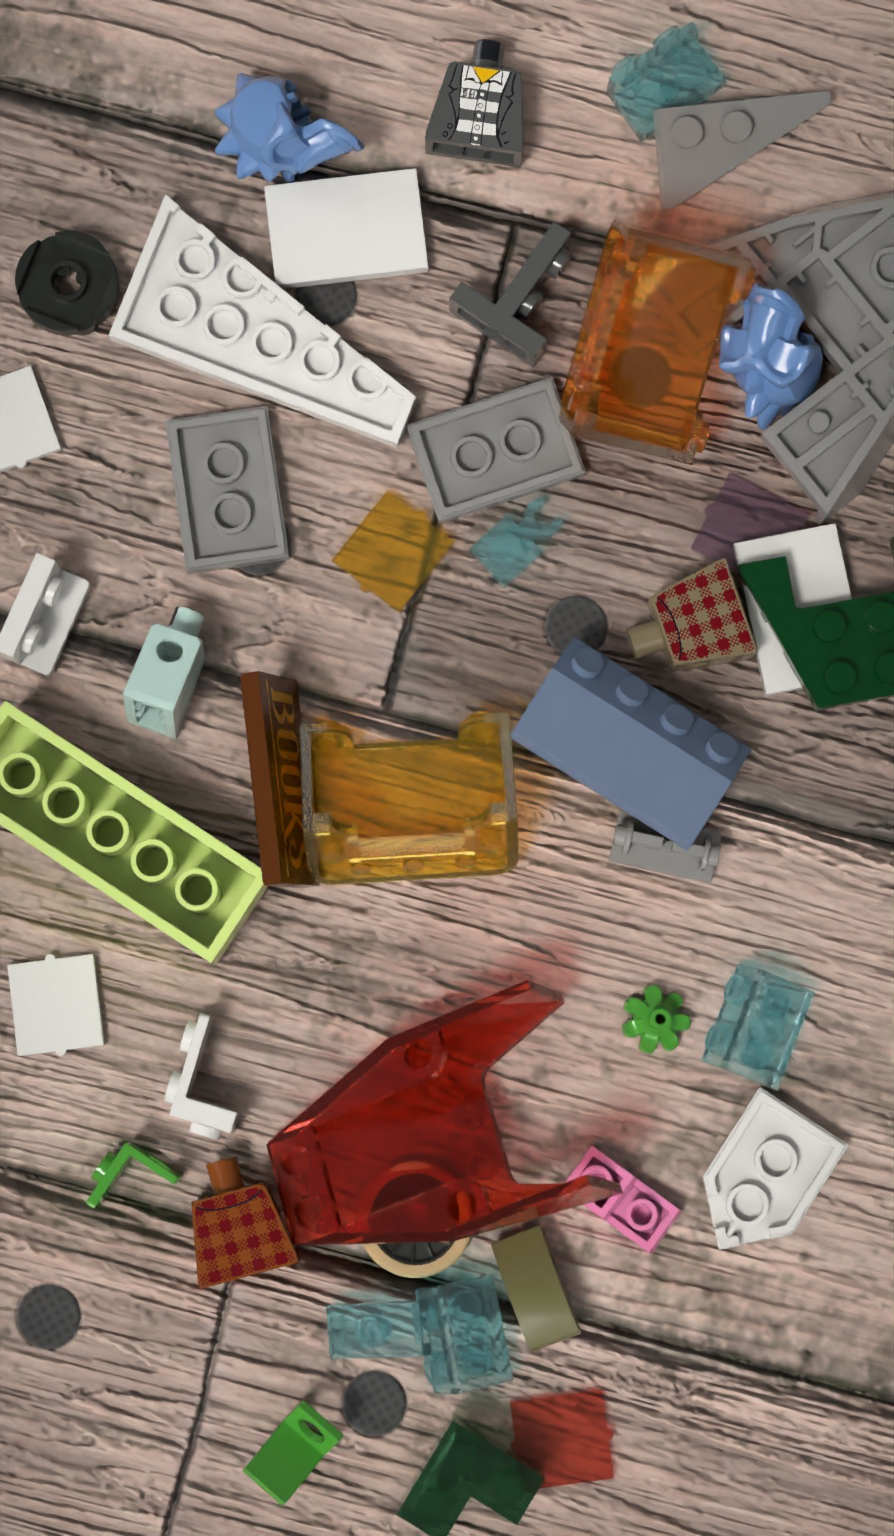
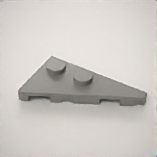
(713, 138)

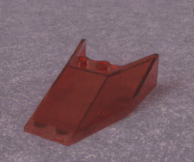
(413, 1140)

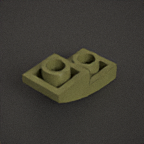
(536, 1288)

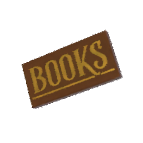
(275, 769)

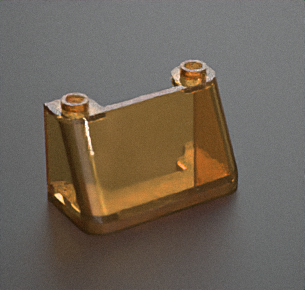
(650, 341)

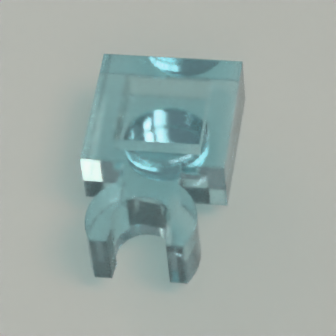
(511, 547)

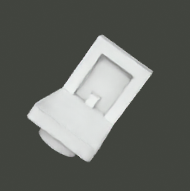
(205, 1117)

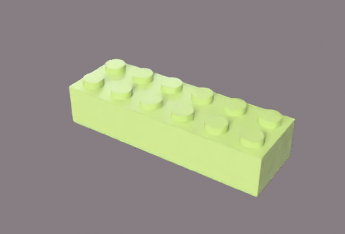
(122, 839)

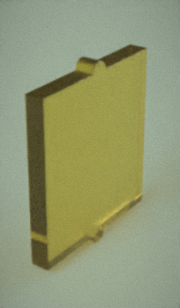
(393, 551)

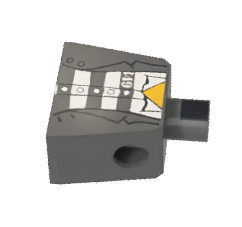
(479, 110)

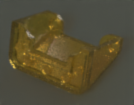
(409, 804)

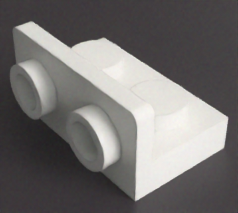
(42, 615)

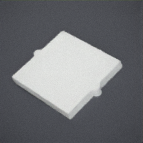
(24, 421)
(55, 1005)

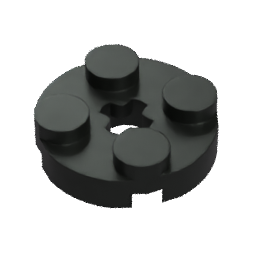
(79, 310)

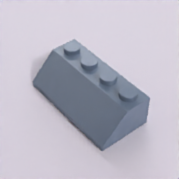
(630, 743)

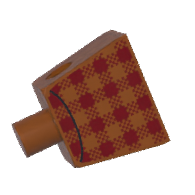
(238, 1228)

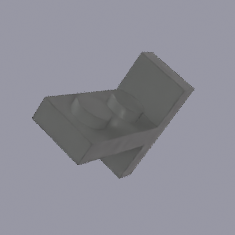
(519, 299)

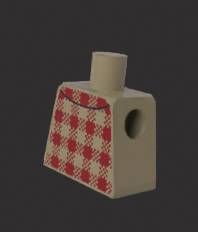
(696, 622)

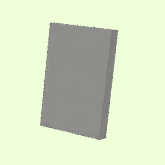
(495, 450)
(227, 490)

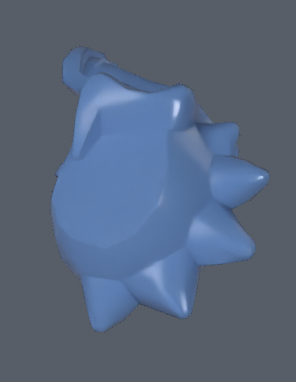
(275, 131)
(770, 355)

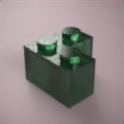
(464, 1466)

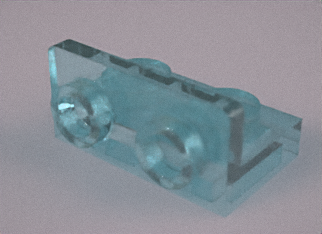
(664, 77)
(757, 1026)
(465, 1336)

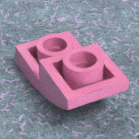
(638, 1211)

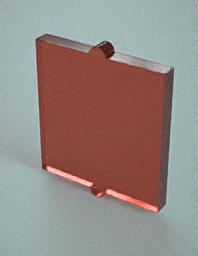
(564, 1437)

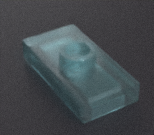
(379, 1329)

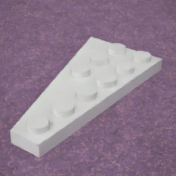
(232, 323)

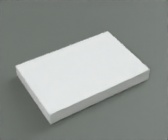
(346, 228)
(816, 579)

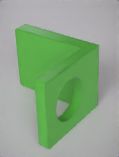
(113, 1166)
(292, 1453)

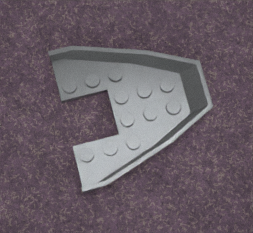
(842, 276)

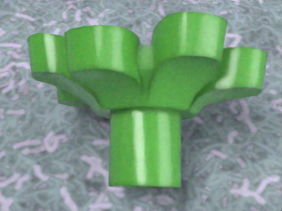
(646, 1025)

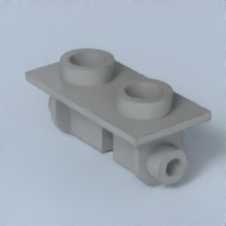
(647, 849)

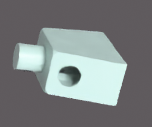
(166, 674)

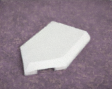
(768, 1172)

